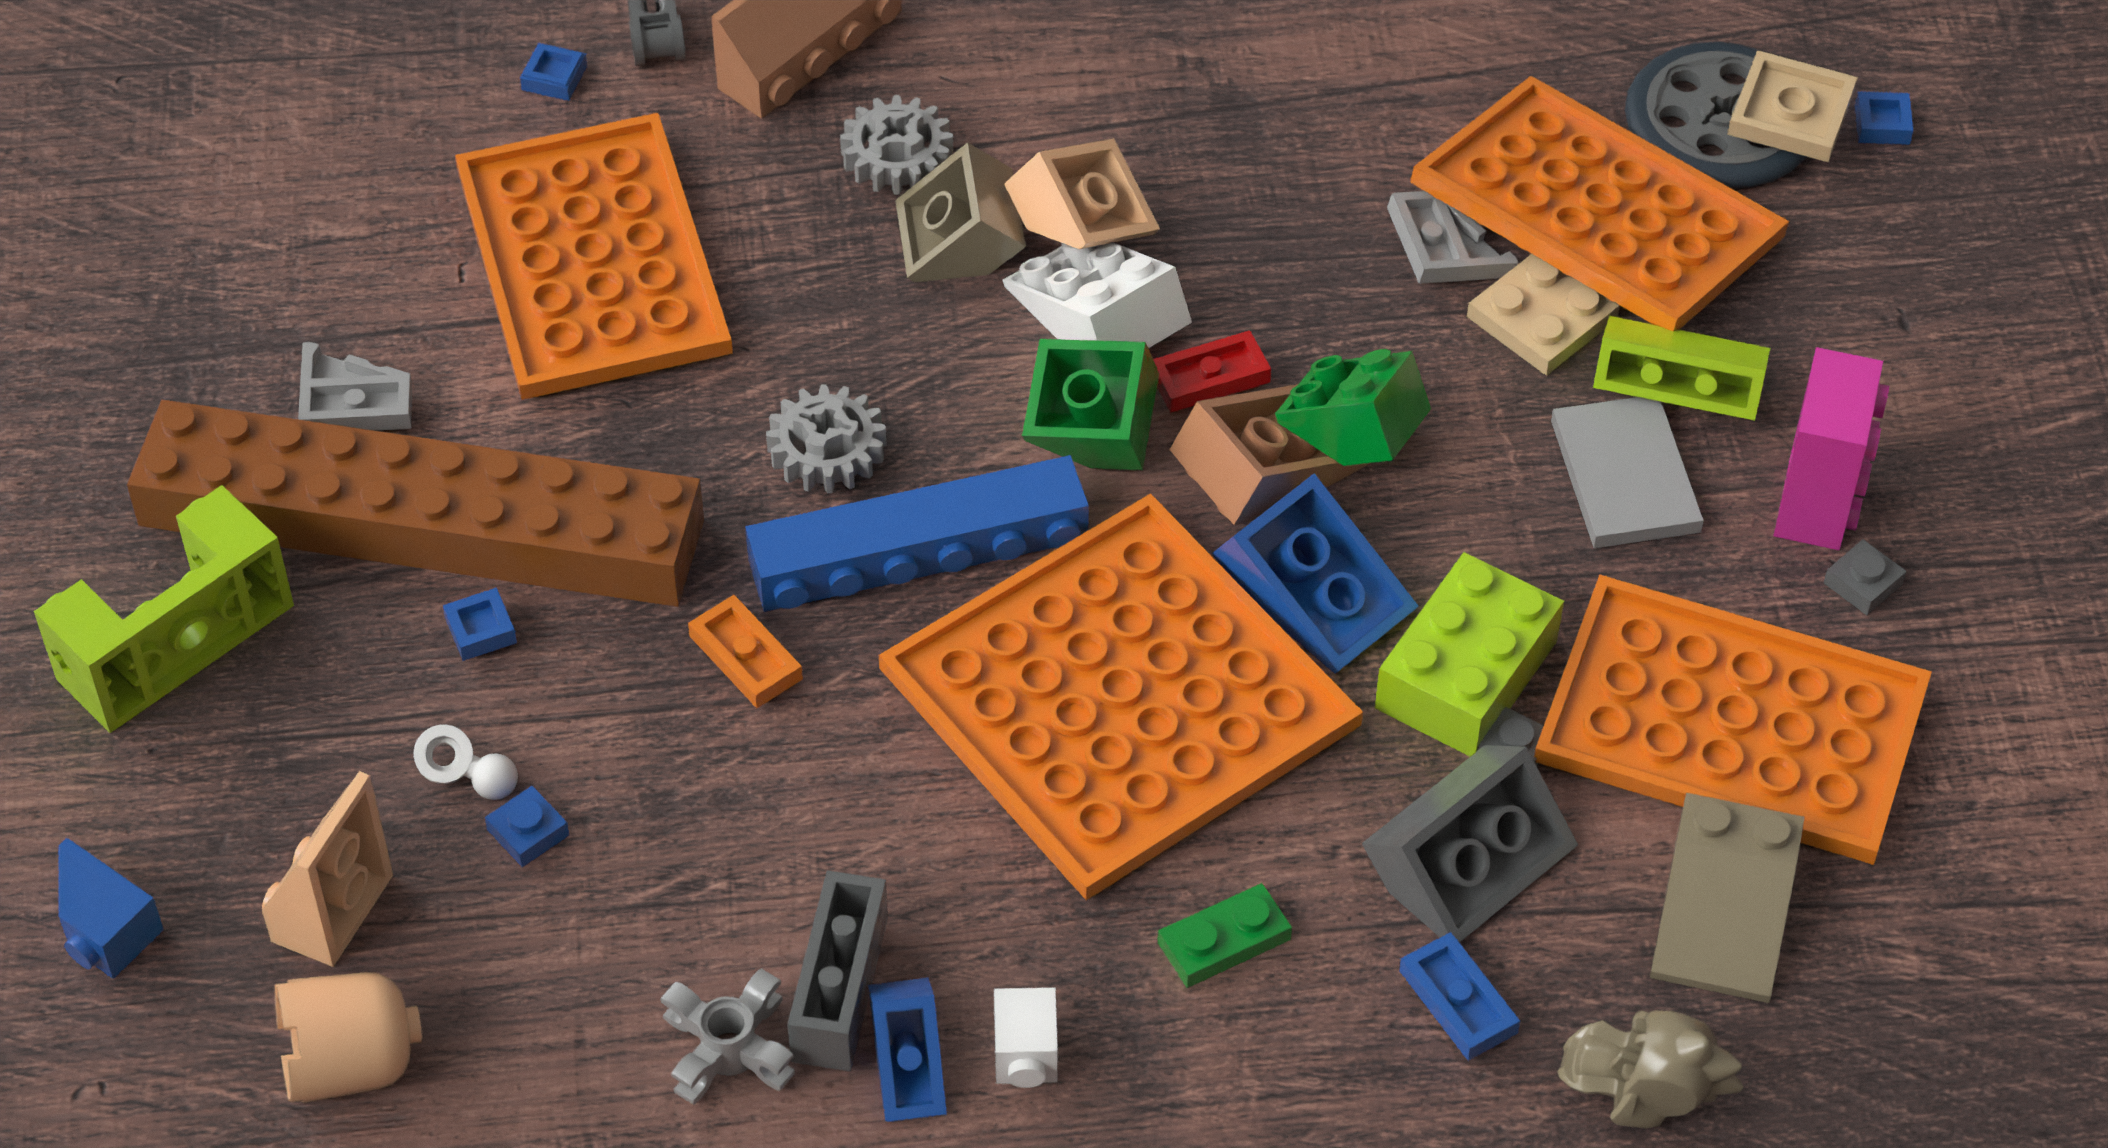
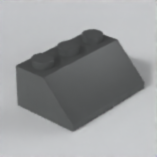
(1472, 841)

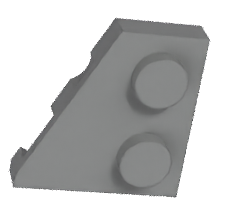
(1443, 241)

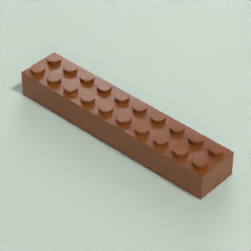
(427, 501)

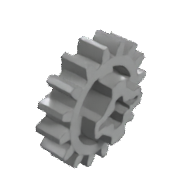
(895, 143)
(830, 438)

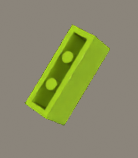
(1681, 368)

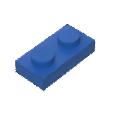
(1459, 996)

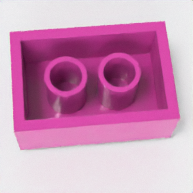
(1832, 449)

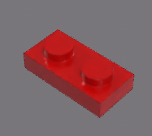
(1211, 371)

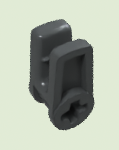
(655, 33)

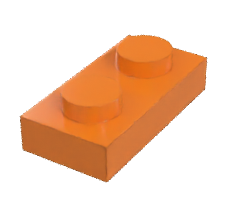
(745, 651)

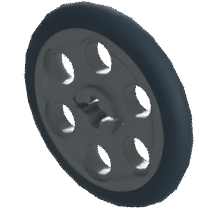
(1703, 64)

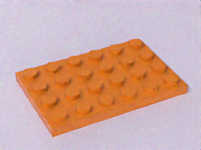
(1600, 204)
(592, 256)
(1735, 712)

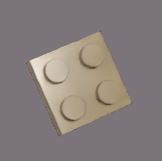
(1792, 106)
(1541, 313)

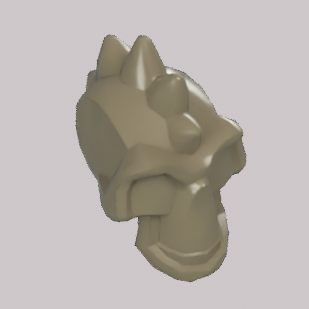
(1652, 1071)

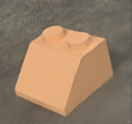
(1081, 196)

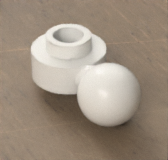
(491, 775)

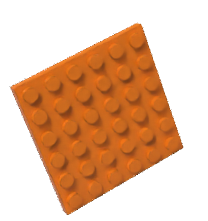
(1119, 694)

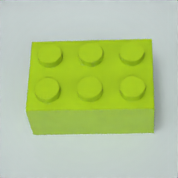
(1468, 654)

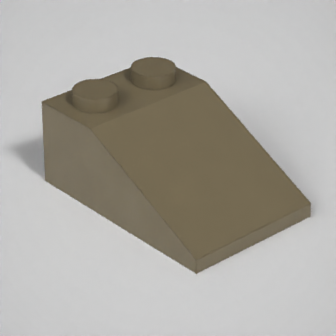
(1727, 897)

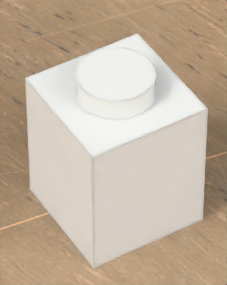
(1025, 1036)

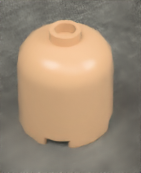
(344, 1034)

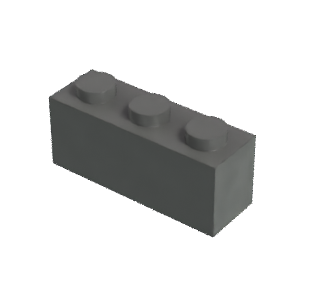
(837, 970)

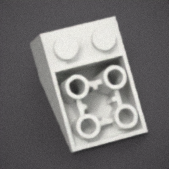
(1102, 294)

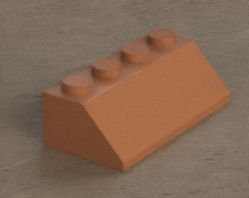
(780, 45)

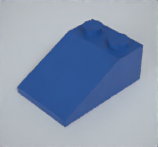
(1317, 575)

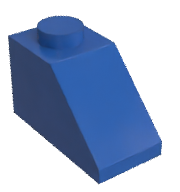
(102, 912)
(907, 1049)

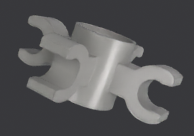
(730, 1056)

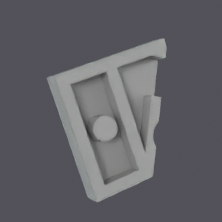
(353, 392)

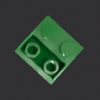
(1358, 406)

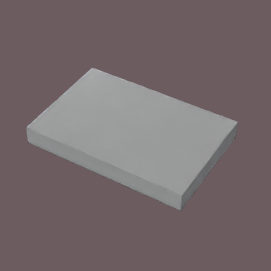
(1626, 471)

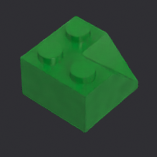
(1092, 401)

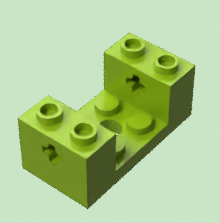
(131, 662)

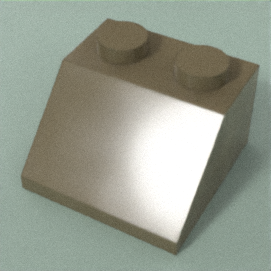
(959, 219)

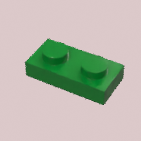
(1224, 935)

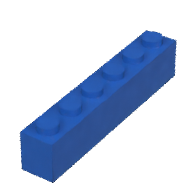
(916, 533)

